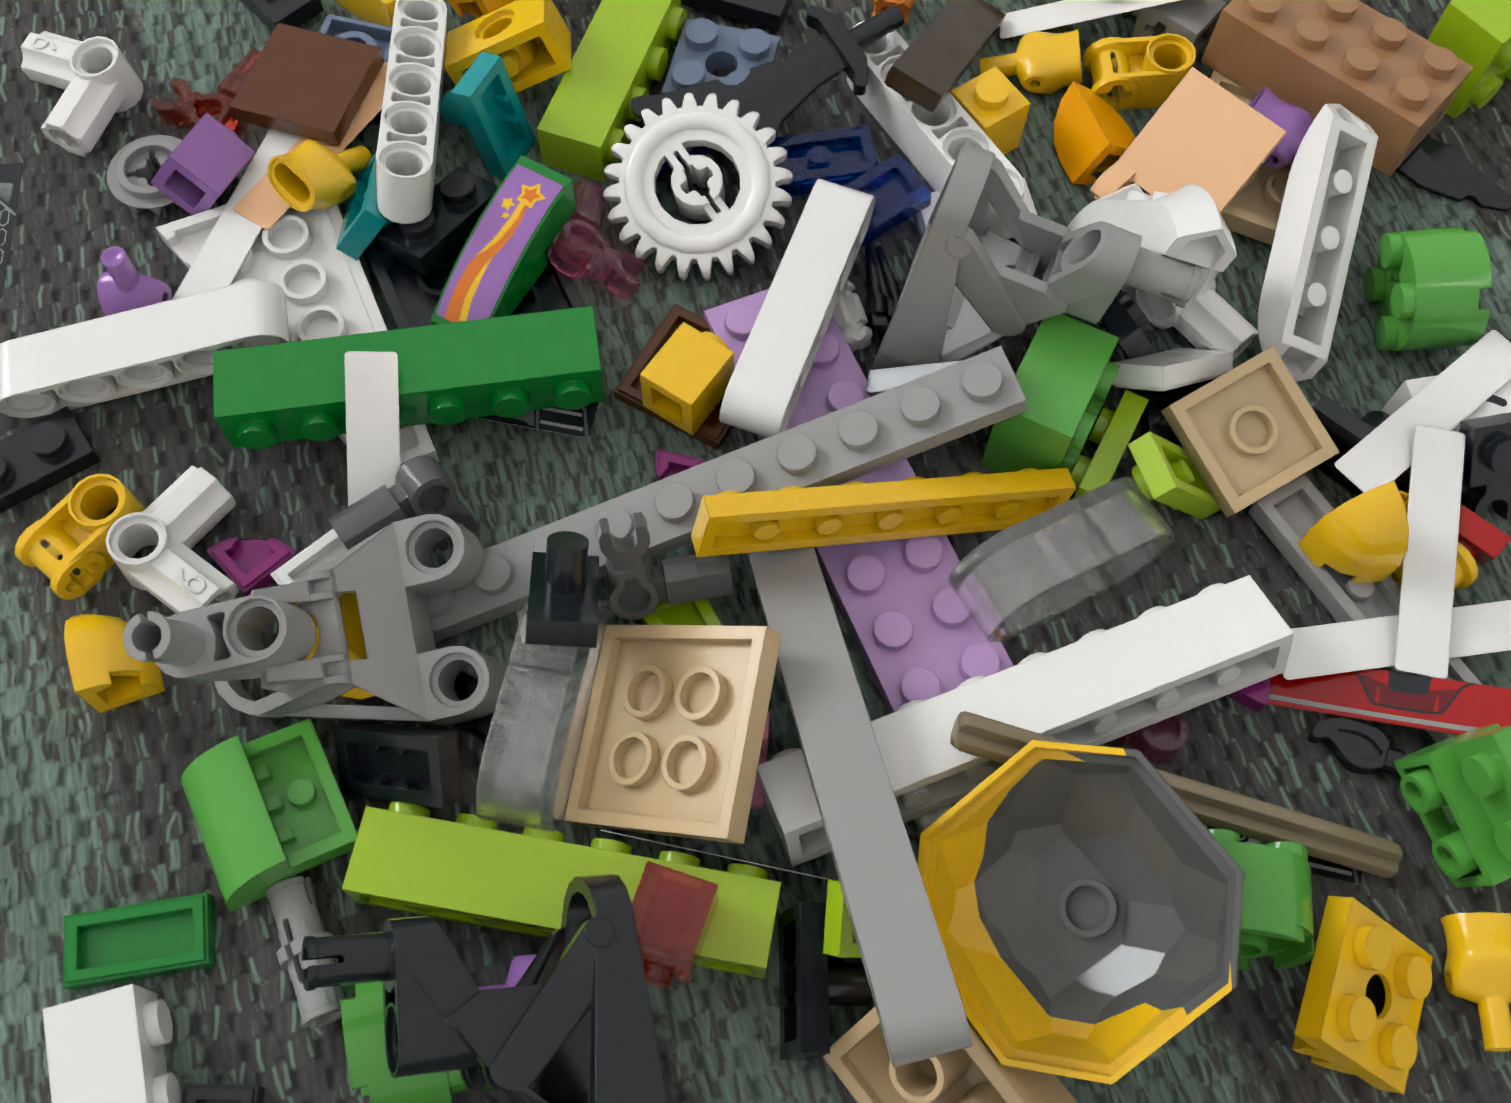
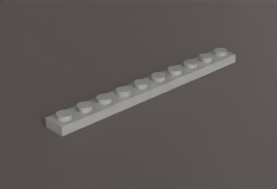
(808, 455)

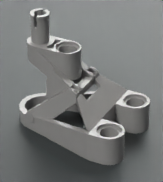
(980, 286)
(402, 665)

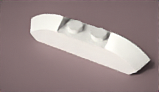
(1174, 224)
(1315, 240)

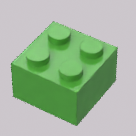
(1065, 388)

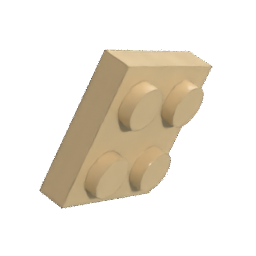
(1250, 431)

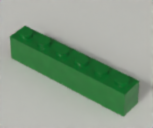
(443, 376)

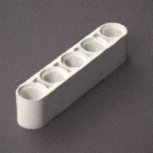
(411, 111)
(925, 137)
(797, 310)
(137, 348)

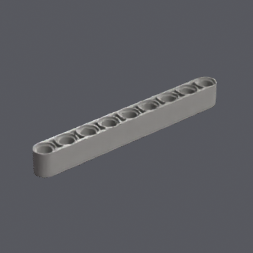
(860, 814)

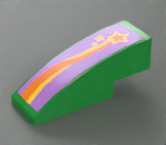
(507, 244)

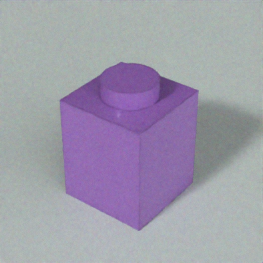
(202, 165)

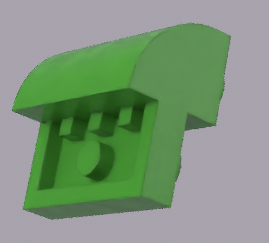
(1465, 803)
(267, 810)

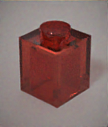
(672, 922)

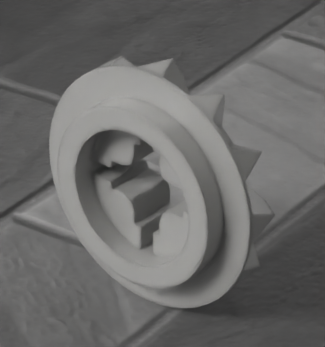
(133, 168)

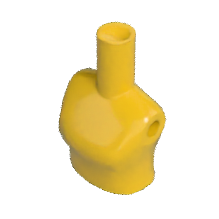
(1042, 61)
(316, 175)
(1481, 970)

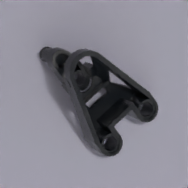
(569, 1024)

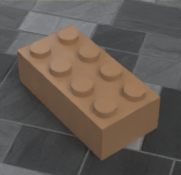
(1342, 56)

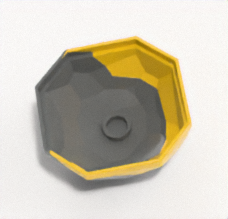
(1082, 909)

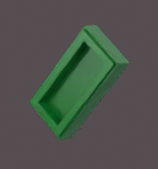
(139, 941)

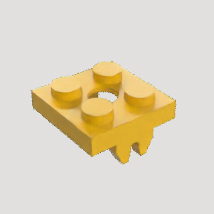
(1337, 1018)

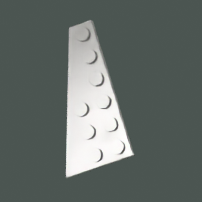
(321, 285)

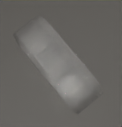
(1060, 558)
(537, 731)

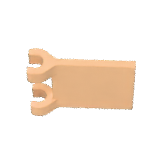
(1195, 139)

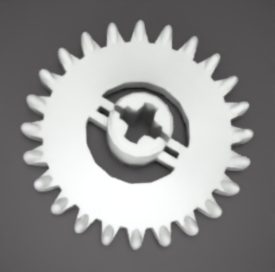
(730, 229)

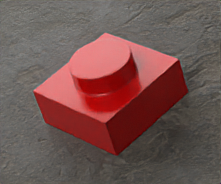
(1480, 536)

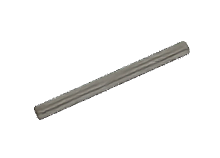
(1211, 804)

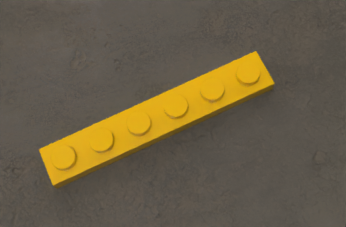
(874, 511)

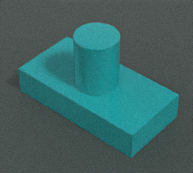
(491, 112)
(362, 215)

